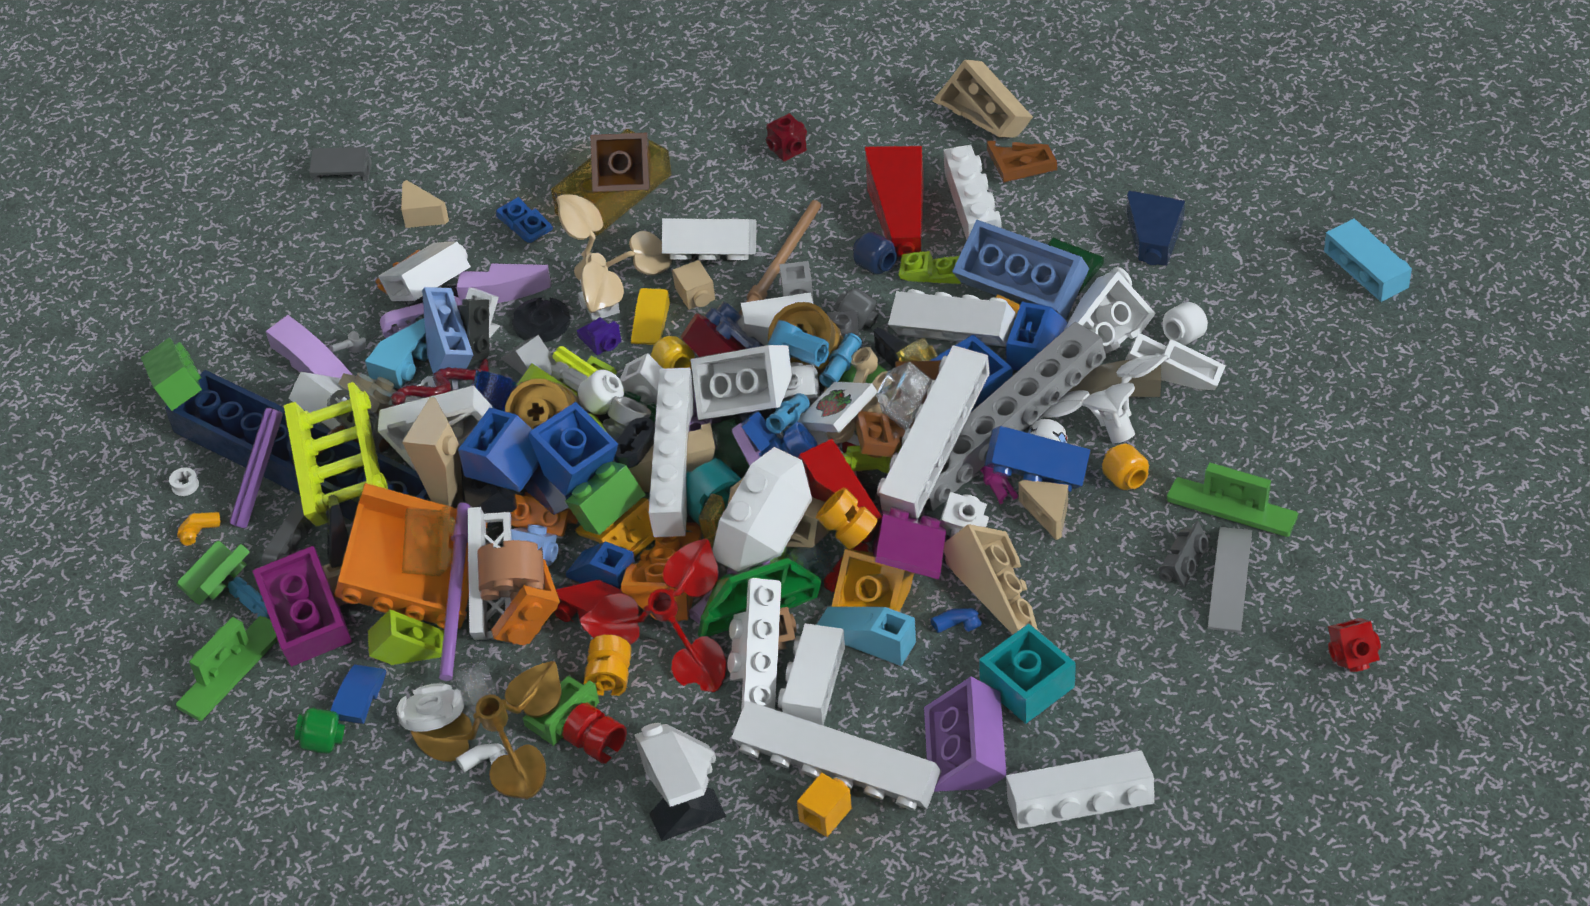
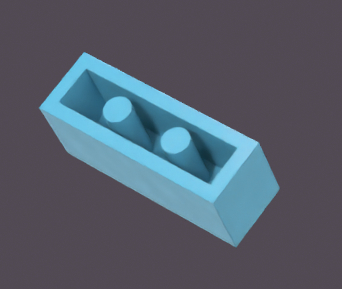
(1367, 260)

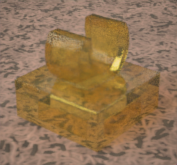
(917, 351)

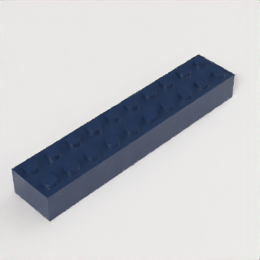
(227, 423)

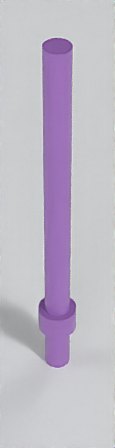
(460, 539)

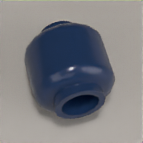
(874, 253)

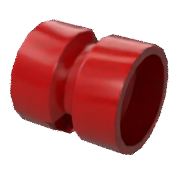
(593, 731)

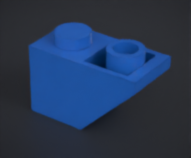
(603, 563)

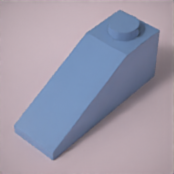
(444, 330)

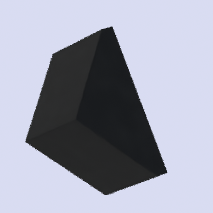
(686, 815)

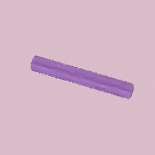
(256, 468)

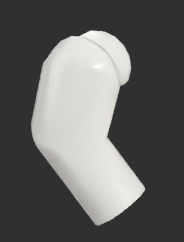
(479, 754)

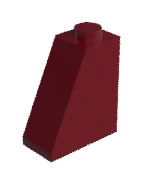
(706, 340)

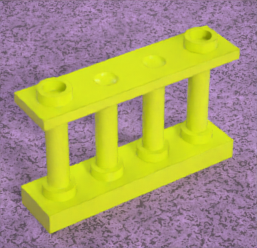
(306, 448)

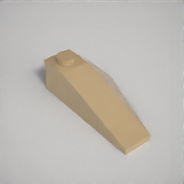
(436, 455)

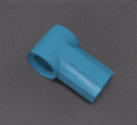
(800, 344)

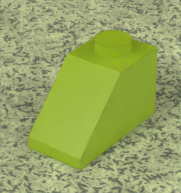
(403, 639)

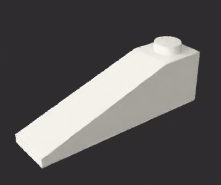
(1112, 311)

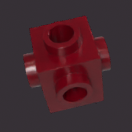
(786, 137)

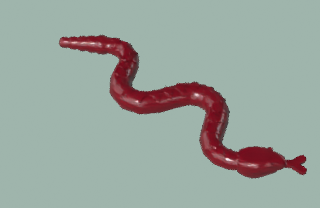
(441, 382)

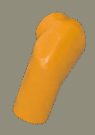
(194, 523)

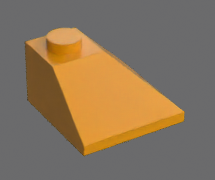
(870, 583)

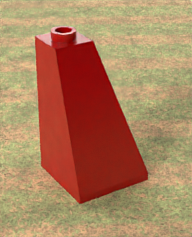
(897, 193)

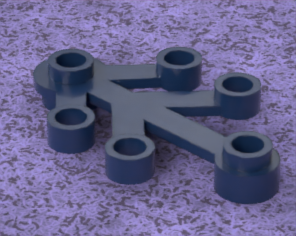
(726, 321)

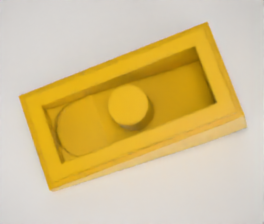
(650, 316)

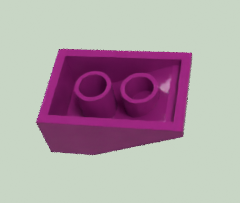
(909, 543)
(301, 606)

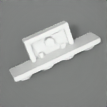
(756, 643)

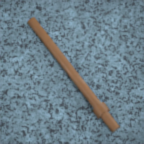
(759, 291)

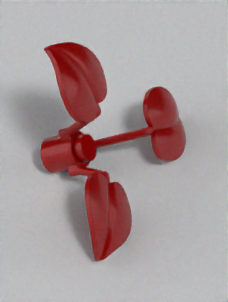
(687, 570)

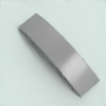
(1230, 579)

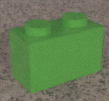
(604, 497)

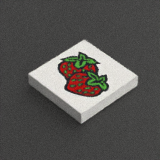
(837, 406)

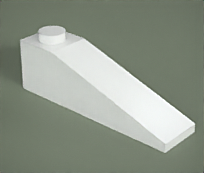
(675, 762)

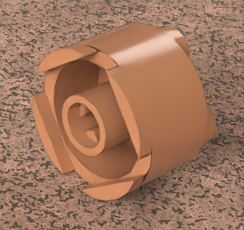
(508, 568)

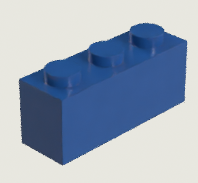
(1036, 458)

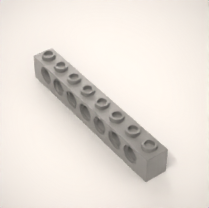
(1019, 403)

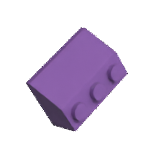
(966, 737)

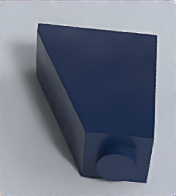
(1154, 225)

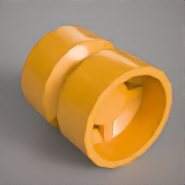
(846, 518)
(608, 664)

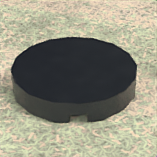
(545, 326)

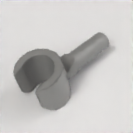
(353, 342)

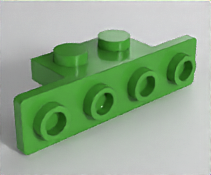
(1235, 498)
(224, 663)

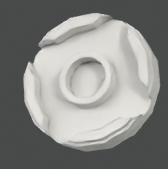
(430, 707)

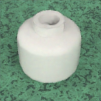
(1185, 323)
(599, 391)

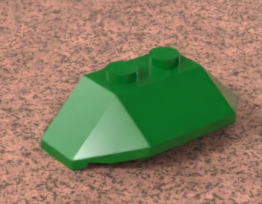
(730, 592)

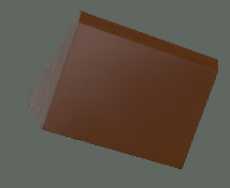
(620, 162)

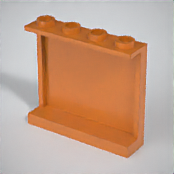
(374, 561)

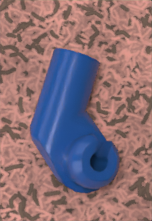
(955, 616)

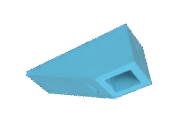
(395, 355)
(874, 630)

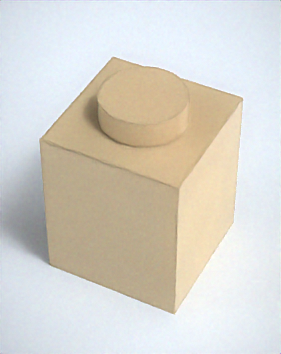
(694, 285)

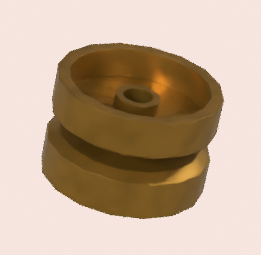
(813, 321)
(539, 400)

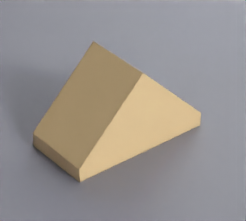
(421, 207)
(1046, 503)

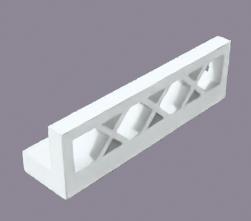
(477, 538)

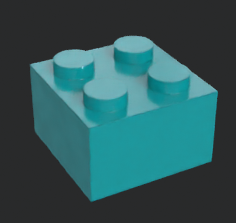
(1028, 672)

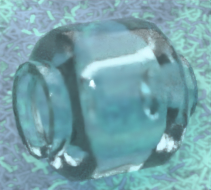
(813, 559)

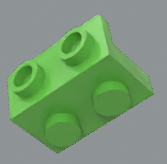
(210, 570)
(573, 694)

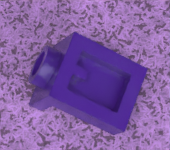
(600, 335)

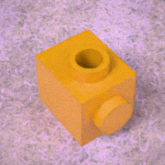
(824, 804)

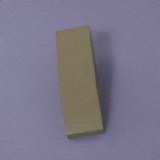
(1106, 376)

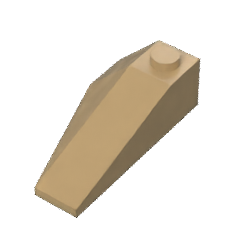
(985, 564)

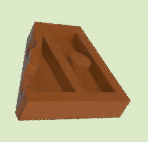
(1021, 160)
(878, 434)

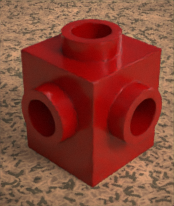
(1354, 644)

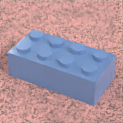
(1020, 268)

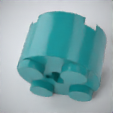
(708, 478)

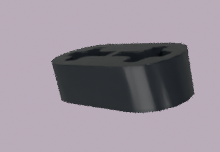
(638, 444)

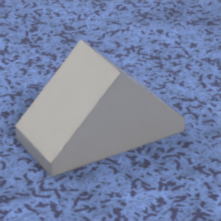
(530, 352)

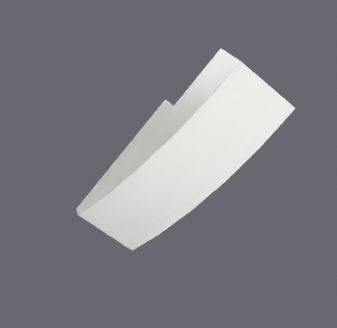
(1184, 364)

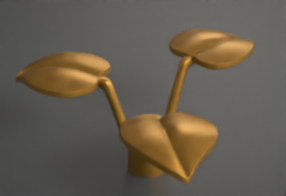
(522, 770)

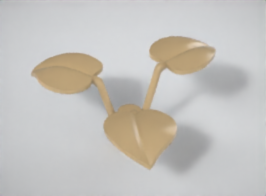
(600, 286)

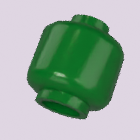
(319, 730)

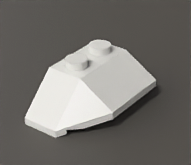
(762, 512)

